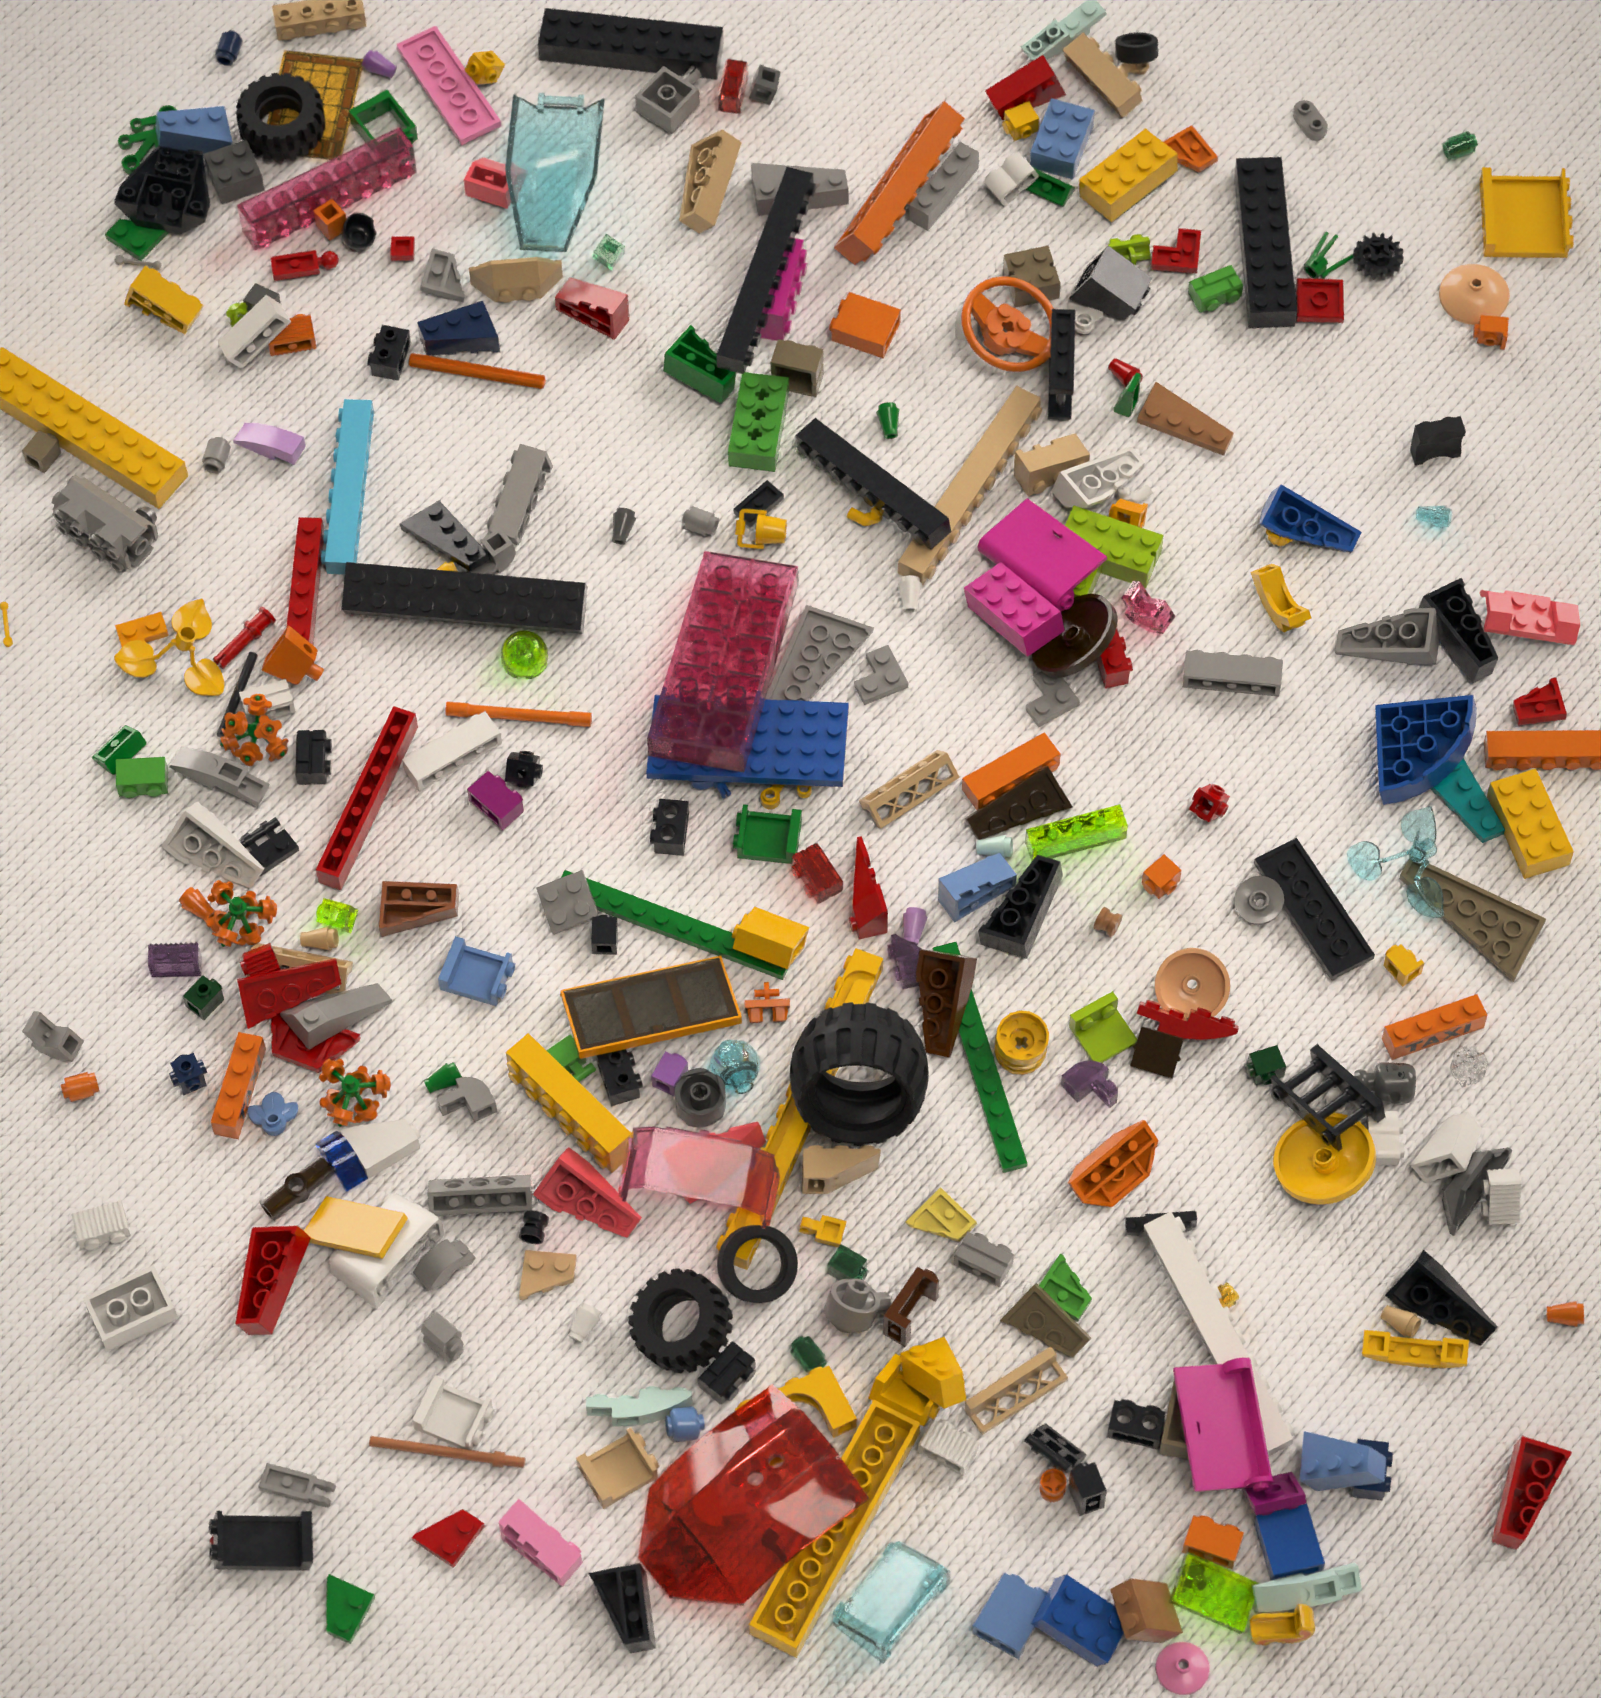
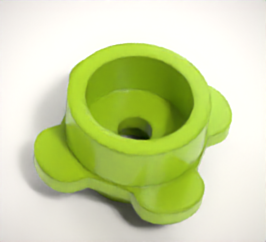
(234, 310)

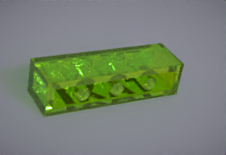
(1077, 833)

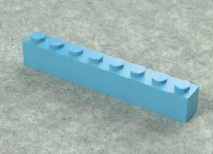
(349, 485)

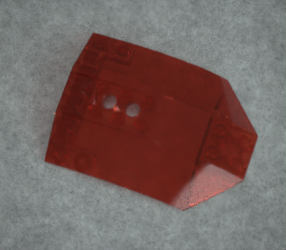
(719, 1535)

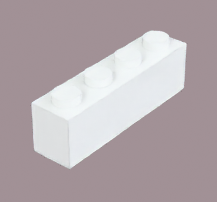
(451, 751)

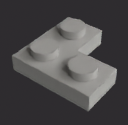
(886, 678)
(1056, 699)

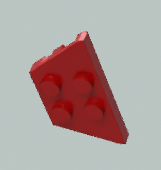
(290, 1048)

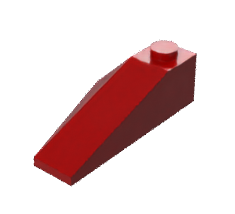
(868, 907)

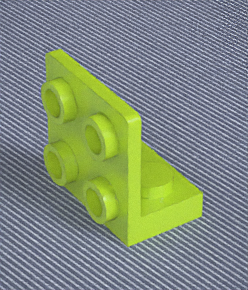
(1102, 1029)

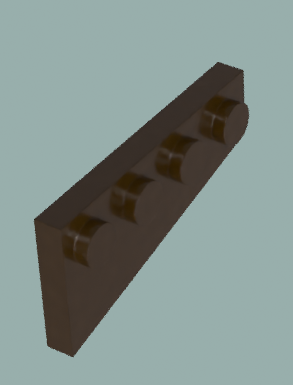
(1026, 801)

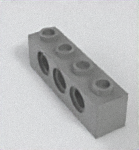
(480, 1195)

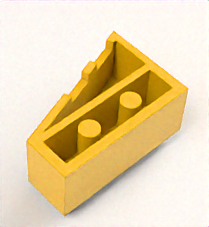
(164, 300)
(934, 1372)

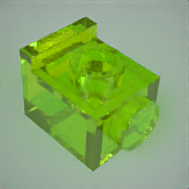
(345, 918)

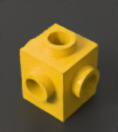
(484, 67)

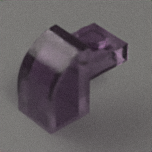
(1089, 1077)

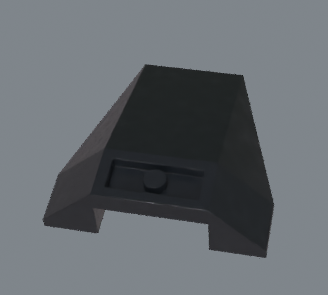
(166, 191)

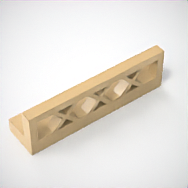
(905, 780)
(298, 958)
(1009, 1383)

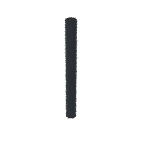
(240, 686)

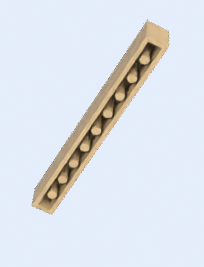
(975, 479)

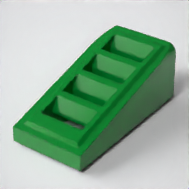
(1129, 397)

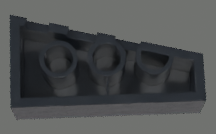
(1462, 630)
(1021, 914)

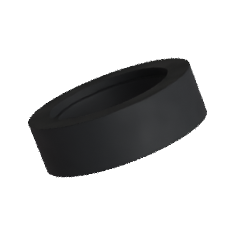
(787, 1272)

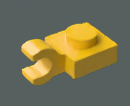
(827, 1230)

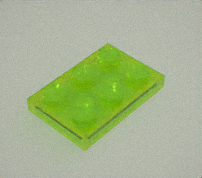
(1213, 1593)

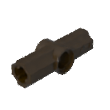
(284, 1198)

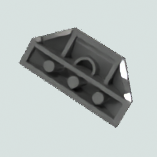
(1465, 1189)

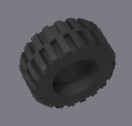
(277, 93)
(659, 1299)

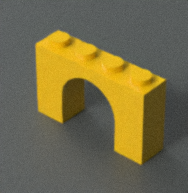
(823, 1393)

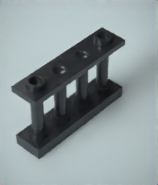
(1061, 364)
(1336, 1077)

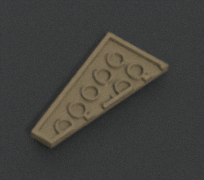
(1485, 920)

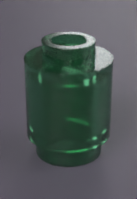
(1460, 145)
(807, 1353)

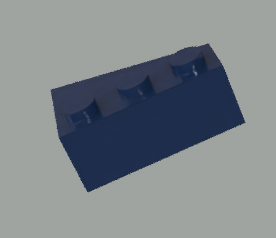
(458, 331)

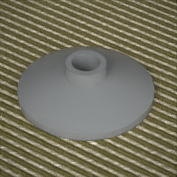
(1259, 888)

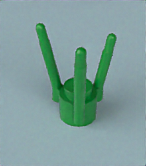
(1317, 263)

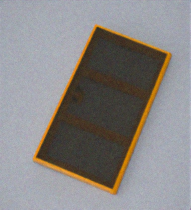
(650, 1007)

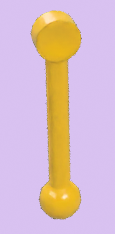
(8, 642)

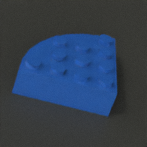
(1421, 743)

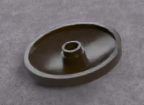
(1087, 633)

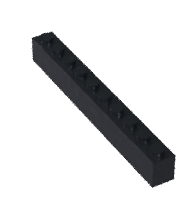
(765, 271)

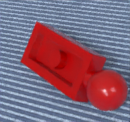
(302, 264)

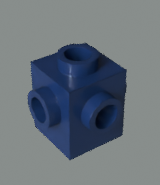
(188, 1073)

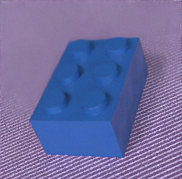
(1080, 1620)

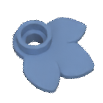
(273, 1113)

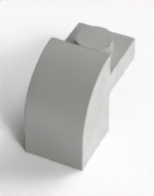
(500, 552)
(52, 1040)
(469, 1093)
(441, 1262)

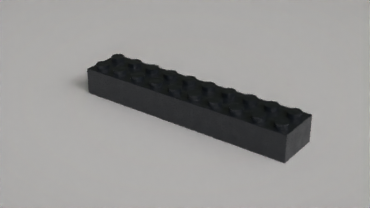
(464, 598)

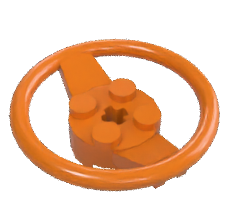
(995, 319)

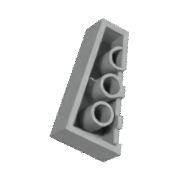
(830, 189)

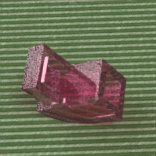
(1146, 612)

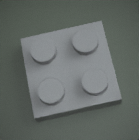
(567, 902)

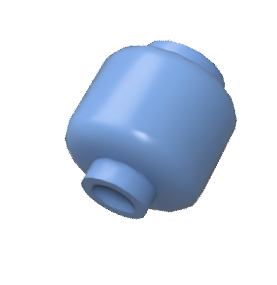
(684, 1424)

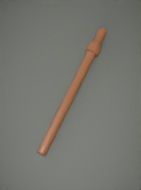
(497, 1459)

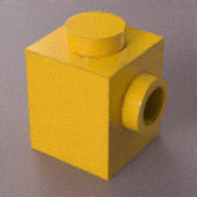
(1021, 121)

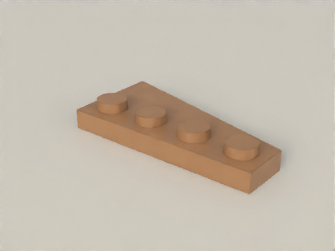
(1180, 419)

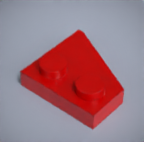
(1540, 705)
(450, 1536)

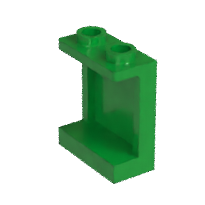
(767, 835)

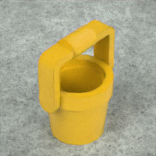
(768, 529)

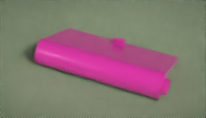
(1030, 548)
(1231, 1435)

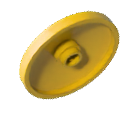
(1319, 1172)

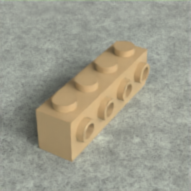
(317, 17)
(1103, 75)

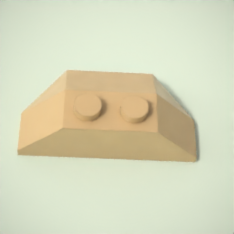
(516, 278)

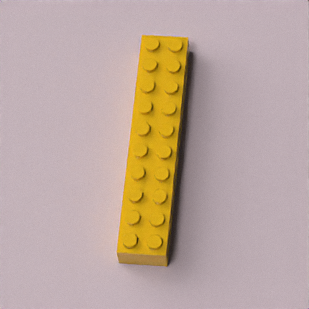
(88, 432)
(810, 1578)

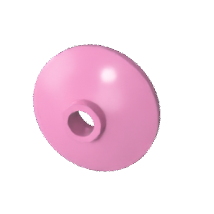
(1182, 1680)

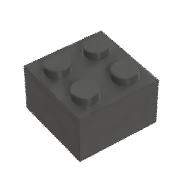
(234, 172)

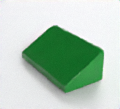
(1051, 188)
(122, 745)

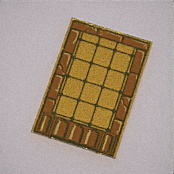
(337, 83)

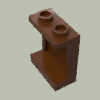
(896, 1323)

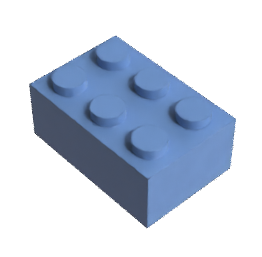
(1062, 138)

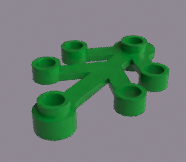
(149, 138)

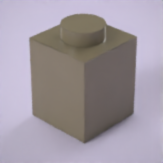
(41, 451)

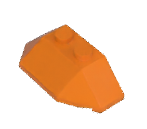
(1115, 1166)

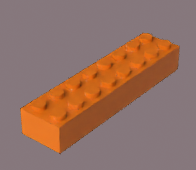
(899, 183)

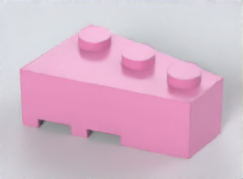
(539, 1543)

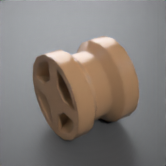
(1108, 921)

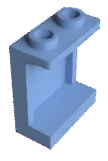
(475, 973)
(1009, 1614)

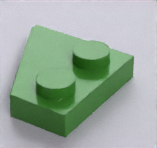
(1066, 1289)

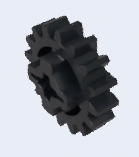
(1378, 256)

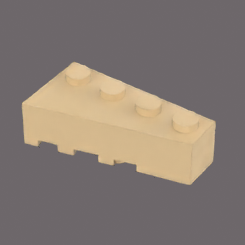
(707, 179)

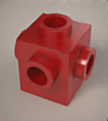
(1210, 802)

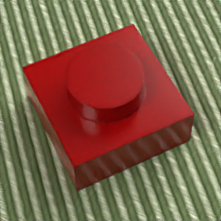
(402, 248)

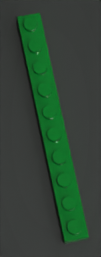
(675, 926)
(988, 1083)

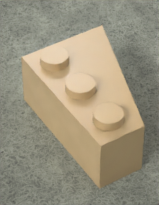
(1041, 466)

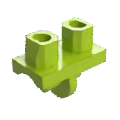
(1134, 249)

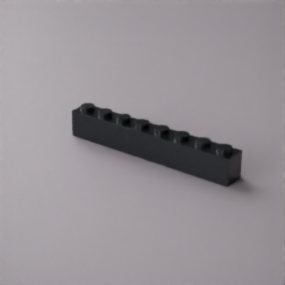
(873, 484)

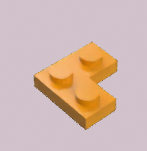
(144, 629)

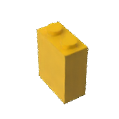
(770, 937)

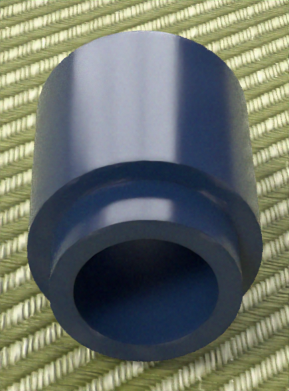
(228, 48)

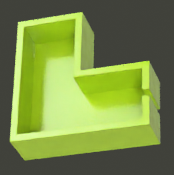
(1124, 544)

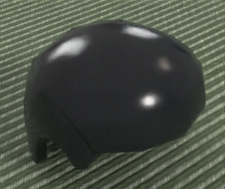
(358, 231)

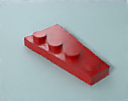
(276, 991)

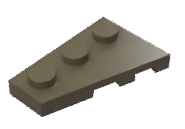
(1045, 1320)

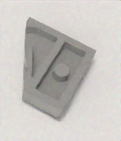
(442, 276)

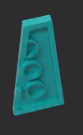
(1469, 802)

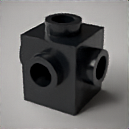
(523, 769)

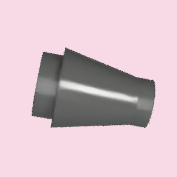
(622, 524)

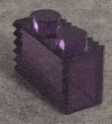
(174, 960)

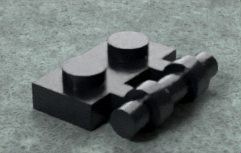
(274, 850)
(1055, 1448)

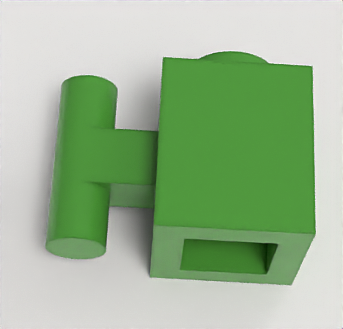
(567, 1055)

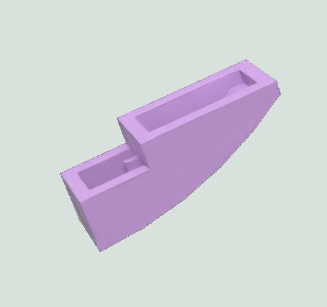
(271, 441)

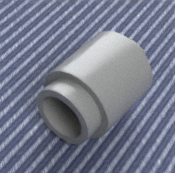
(216, 455)
(700, 521)

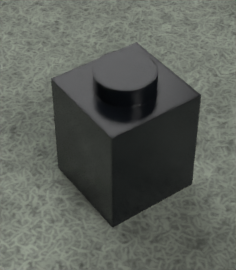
(604, 935)

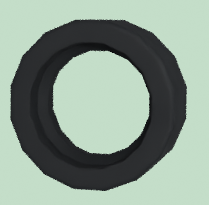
(1136, 48)

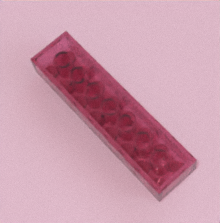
(343, 179)

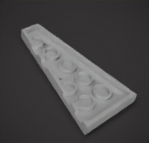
(816, 653)

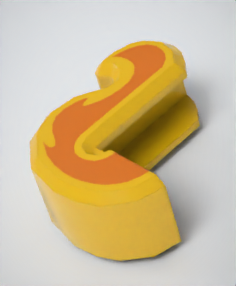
(1283, 1627)

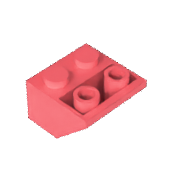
(487, 182)

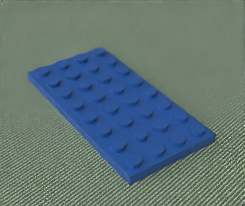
(790, 747)

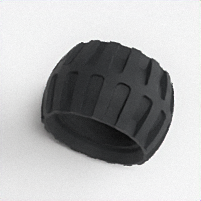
(859, 1110)

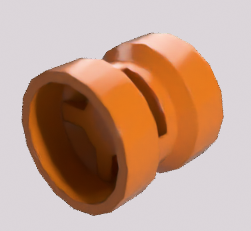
(1053, 1479)

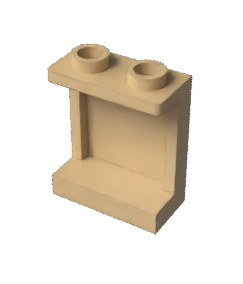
(618, 1468)

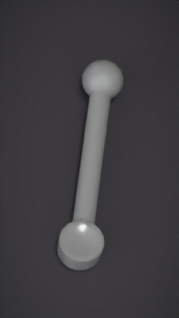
(119, 260)

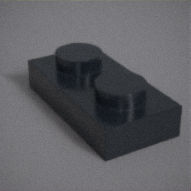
(763, 498)

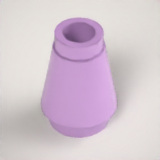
(914, 923)

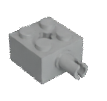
(669, 98)

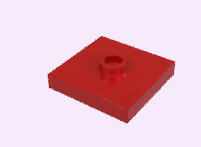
(1320, 300)

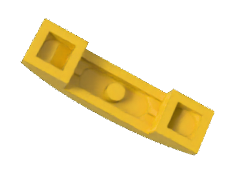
(1415, 1352)

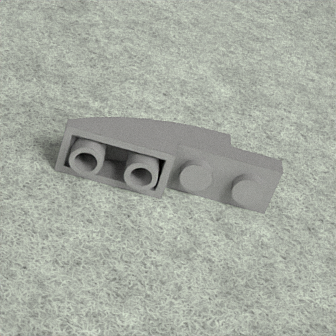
(220, 772)

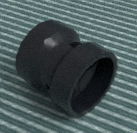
(533, 1227)

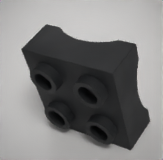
(1437, 439)

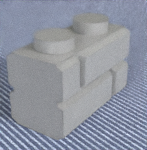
(984, 1258)

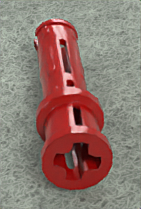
(251, 631)

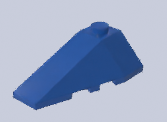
(1304, 521)

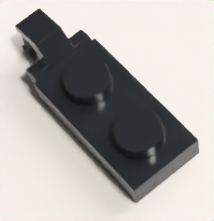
(1135, 1225)

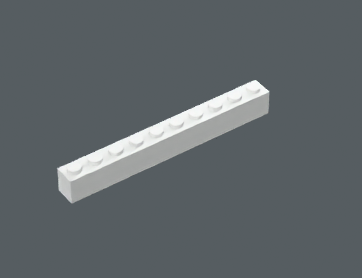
(1211, 1319)

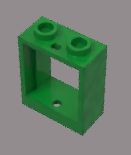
(376, 107)

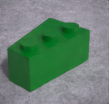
(696, 365)

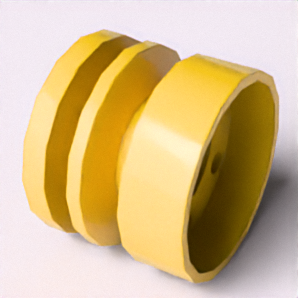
(1017, 1030)

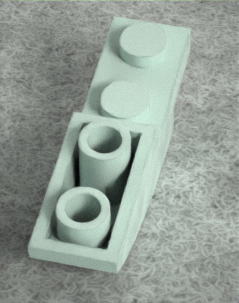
(1059, 34)
(649, 1408)
(1309, 1589)

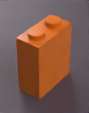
(865, 324)

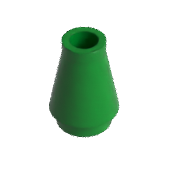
(888, 417)
(443, 1078)

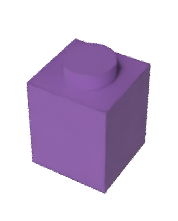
(669, 1072)

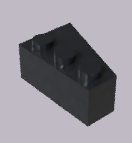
(628, 1602)

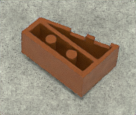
(415, 905)

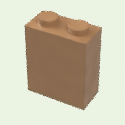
(1146, 1611)

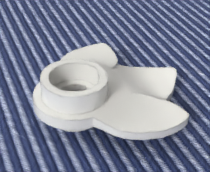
(1085, 317)

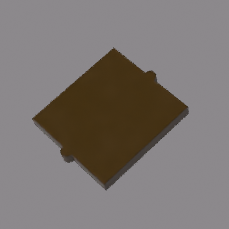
(1157, 1052)

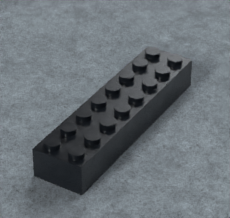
(629, 43)
(1265, 242)

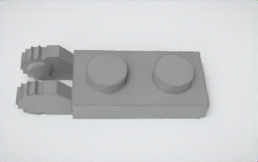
(295, 1485)

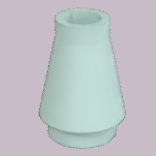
(995, 845)

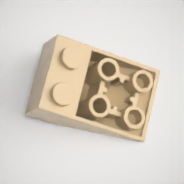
(833, 1168)

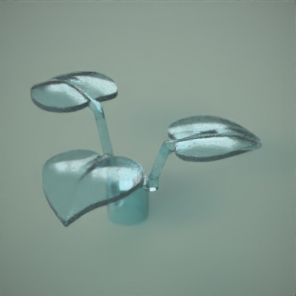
(1419, 828)

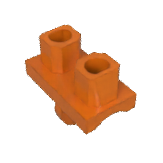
(756, 1007)

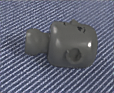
(1390, 1082)

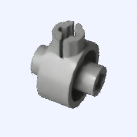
(854, 1305)

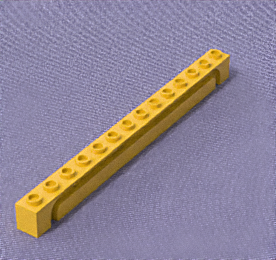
(790, 1130)

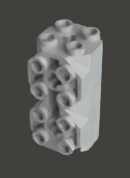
(103, 521)

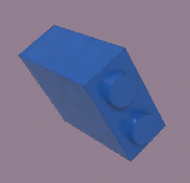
(1289, 1542)

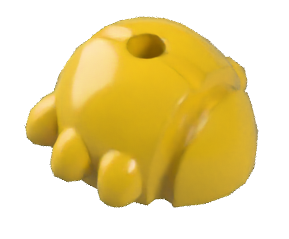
(1276, 539)

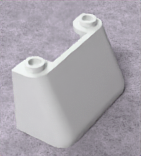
(372, 1275)

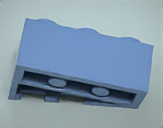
(194, 129)
(1338, 1463)

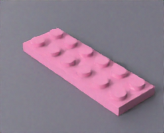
(448, 85)

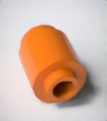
(80, 1086)

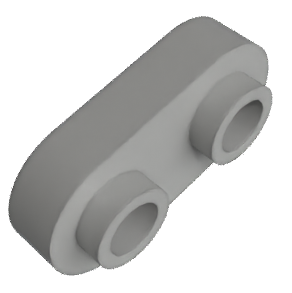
(1309, 118)

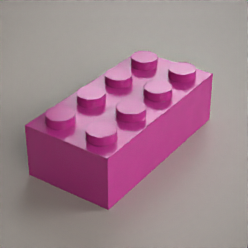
(785, 304)
(1014, 609)

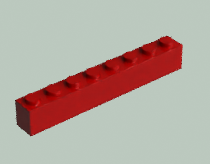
(367, 798)

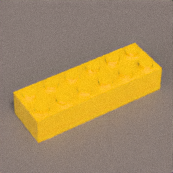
(568, 1102)

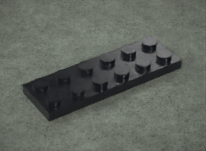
(1315, 909)

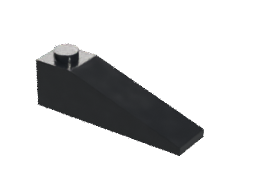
(1440, 1299)

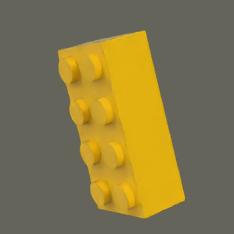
(1128, 175)
(1530, 823)

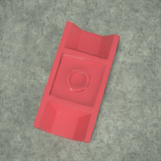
(1531, 617)

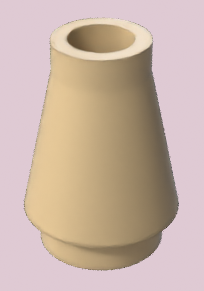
(321, 938)
(1401, 1320)

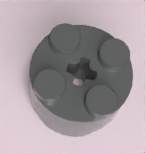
(704, 1110)

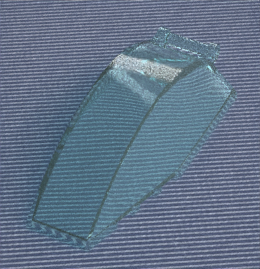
(552, 167)

